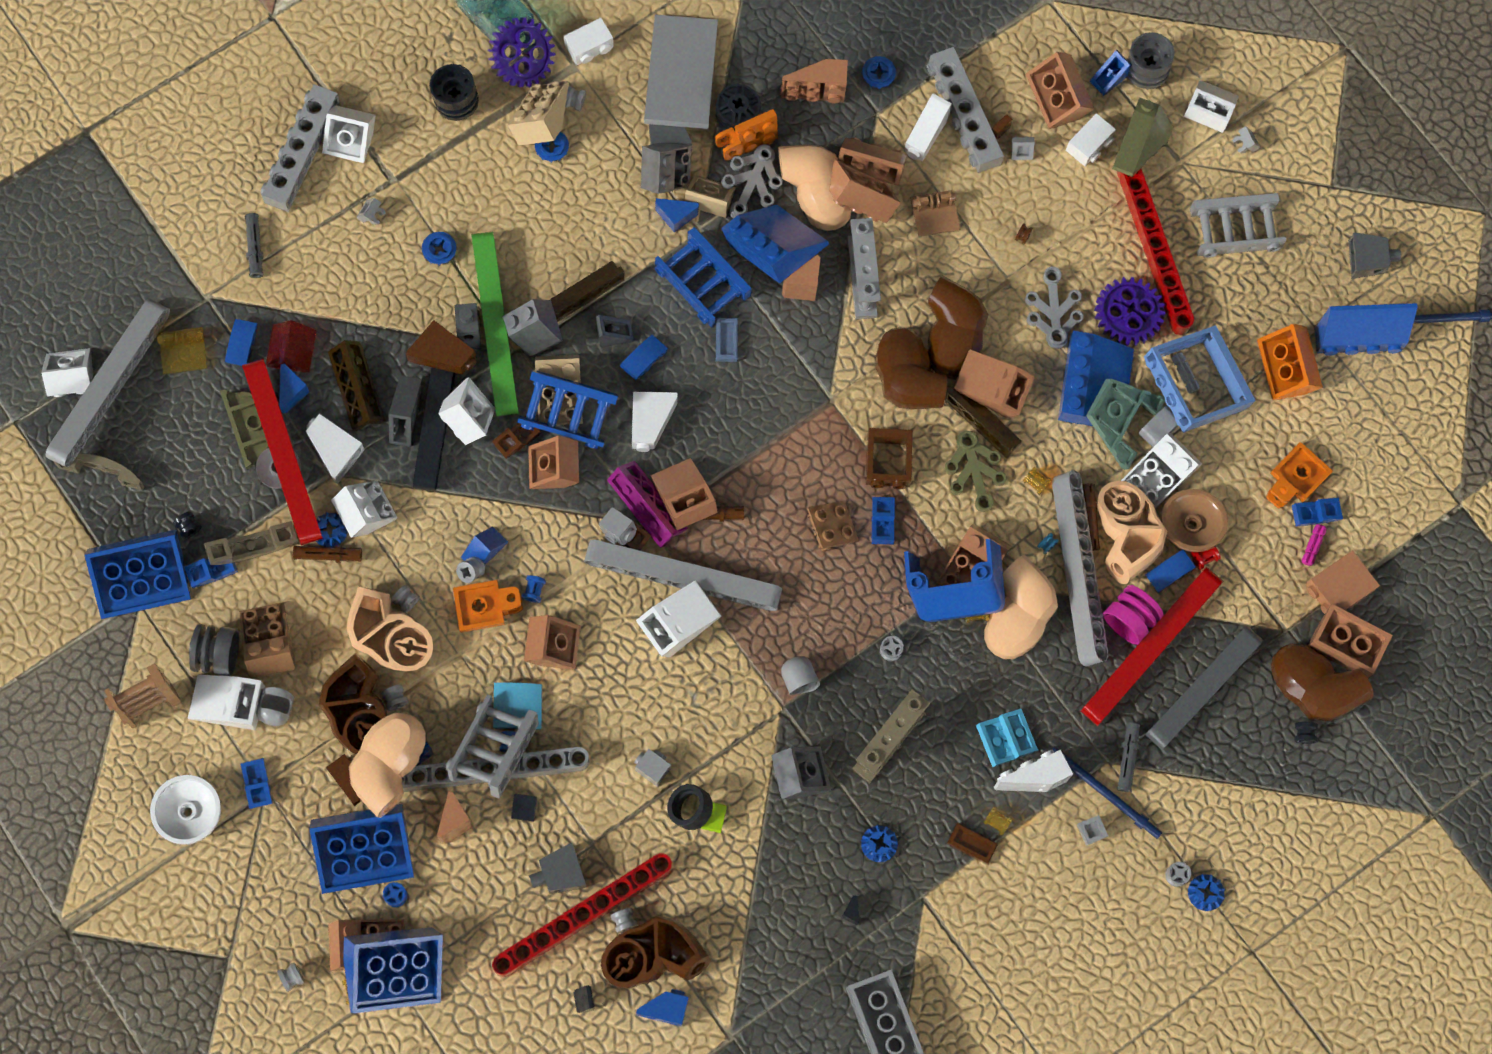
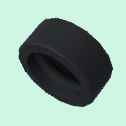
(676, 801)

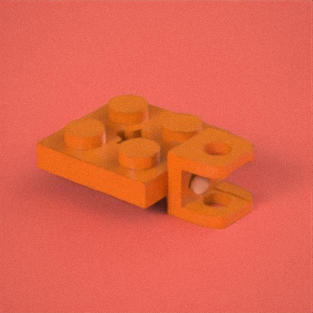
(748, 135)
(1290, 483)
(495, 602)

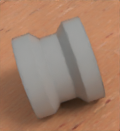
(575, 98)
(475, 570)
(405, 598)
(891, 643)
(394, 697)
(1181, 871)
(624, 919)
(290, 976)

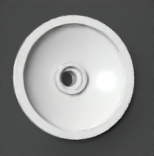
(174, 799)

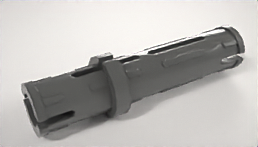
(254, 252)
(1130, 748)

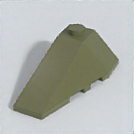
(1145, 135)

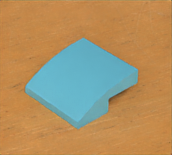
(517, 700)
(1006, 737)

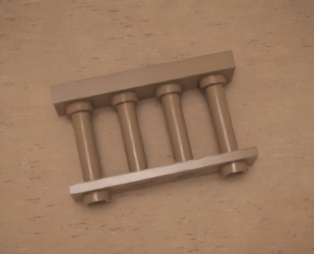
(142, 696)

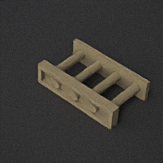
(890, 736)

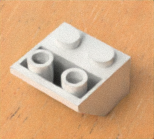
(1211, 106)
(363, 508)

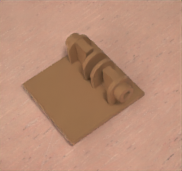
(935, 213)
(832, 525)

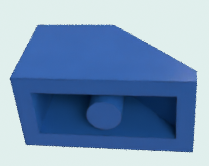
(666, 1008)

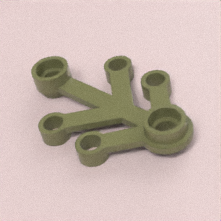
(975, 468)

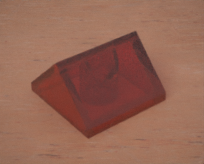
(291, 345)

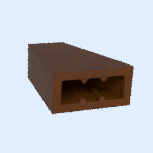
(441, 350)

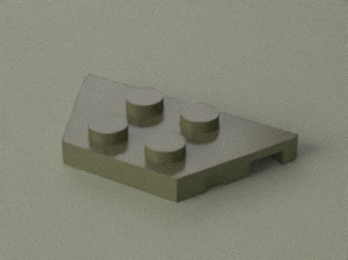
(245, 425)

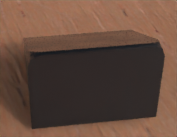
(524, 807)
(852, 911)
(584, 999)

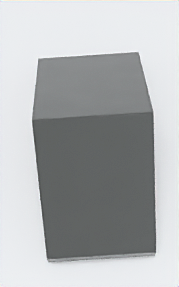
(613, 331)

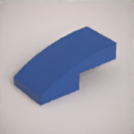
(240, 342)
(643, 357)
(1317, 512)
(883, 520)
(1170, 571)
(203, 573)
(256, 783)

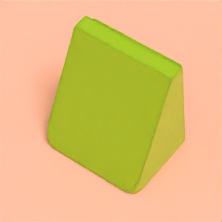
(717, 817)

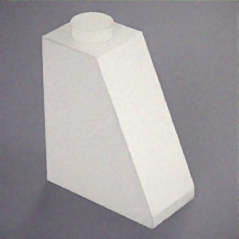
(927, 127)
(650, 418)
(334, 446)

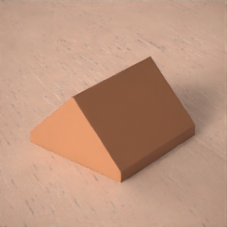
(803, 282)
(453, 820)

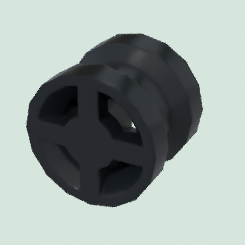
(187, 525)
(1306, 732)

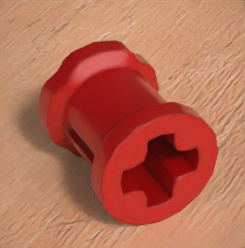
(1205, 557)

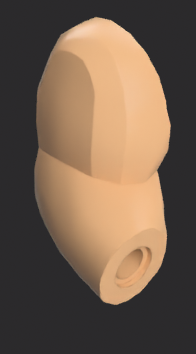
(811, 171)
(1134, 526)
(1027, 609)
(386, 634)
(384, 758)

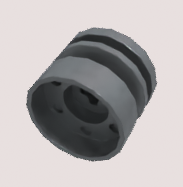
(1150, 60)
(208, 649)

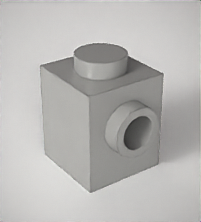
(617, 527)
(652, 766)

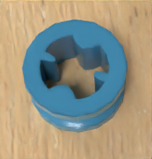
(1048, 543)

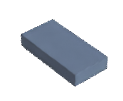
(727, 339)

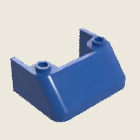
(979, 597)

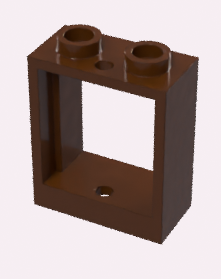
(889, 436)

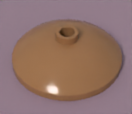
(1200, 510)

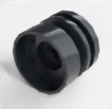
(453, 82)
(728, 101)

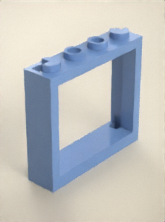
(1224, 364)

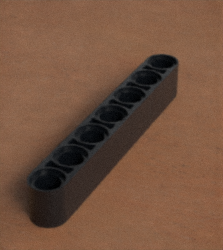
(432, 431)

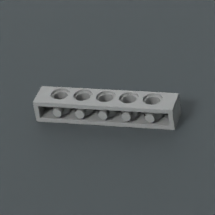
(979, 158)
(284, 196)

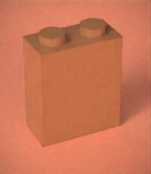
(1342, 583)

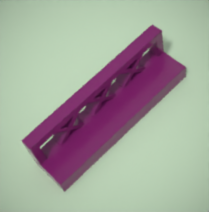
(643, 504)

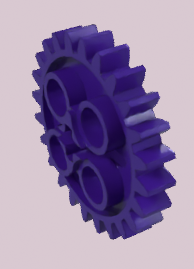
(510, 37)
(1119, 325)

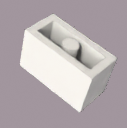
(588, 42)
(1090, 140)

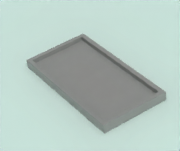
(681, 71)

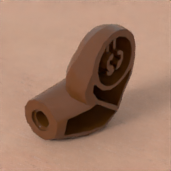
(957, 328)
(906, 372)
(1314, 685)
(350, 702)
(650, 950)

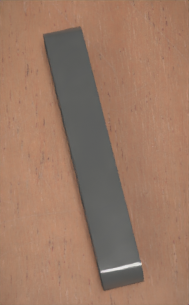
(1204, 687)

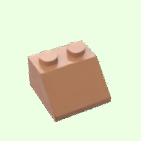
(553, 463)
(552, 642)

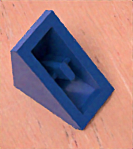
(1111, 73)
(676, 212)
(291, 389)
(485, 545)

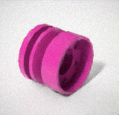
(1133, 614)

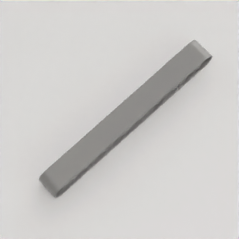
(107, 383)
(1080, 568)
(680, 574)
(521, 770)

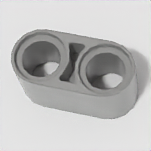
(1159, 426)

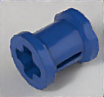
(530, 595)

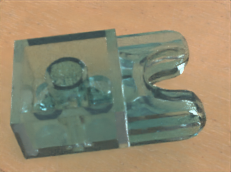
(491, 13)

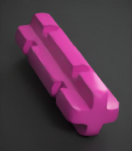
(1314, 545)

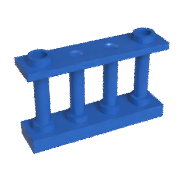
(709, 257)
(562, 387)

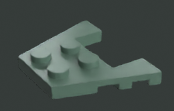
(1113, 413)

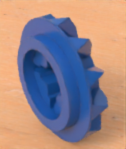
(885, 66)
(558, 153)
(437, 239)
(338, 534)
(884, 853)
(1197, 897)

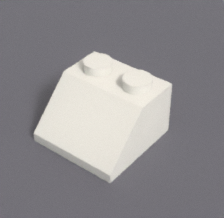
(348, 133)
(67, 372)
(467, 412)

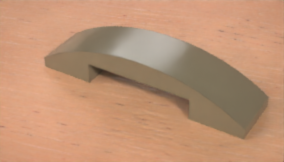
(100, 463)
(252, 545)

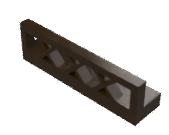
(587, 290)
(359, 381)
(984, 422)

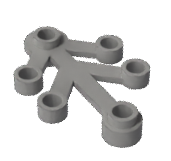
(753, 178)
(1054, 312)

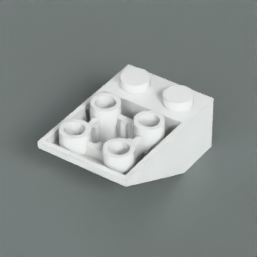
(1163, 469)
(678, 619)
(226, 701)
(1037, 776)

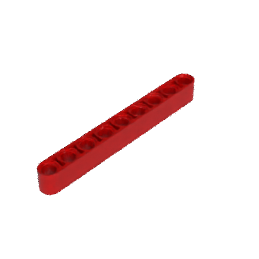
(1156, 254)
(282, 452)
(1151, 646)
(577, 925)

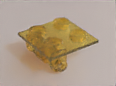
(182, 350)

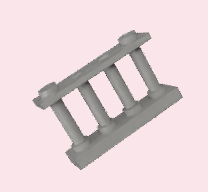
(1244, 205)
(863, 268)
(506, 762)

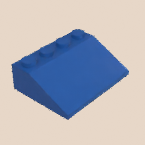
(773, 240)
(1365, 329)
(1088, 365)
(138, 574)
(361, 849)
(393, 969)

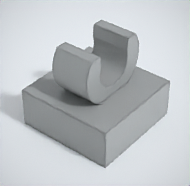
(1248, 139)
(1022, 148)
(368, 211)
(1092, 830)

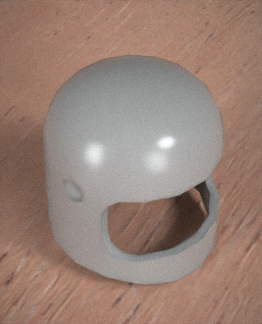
(797, 673)
(274, 706)

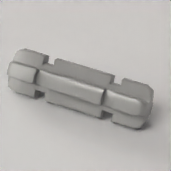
(1185, 372)

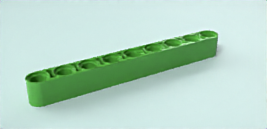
(494, 324)

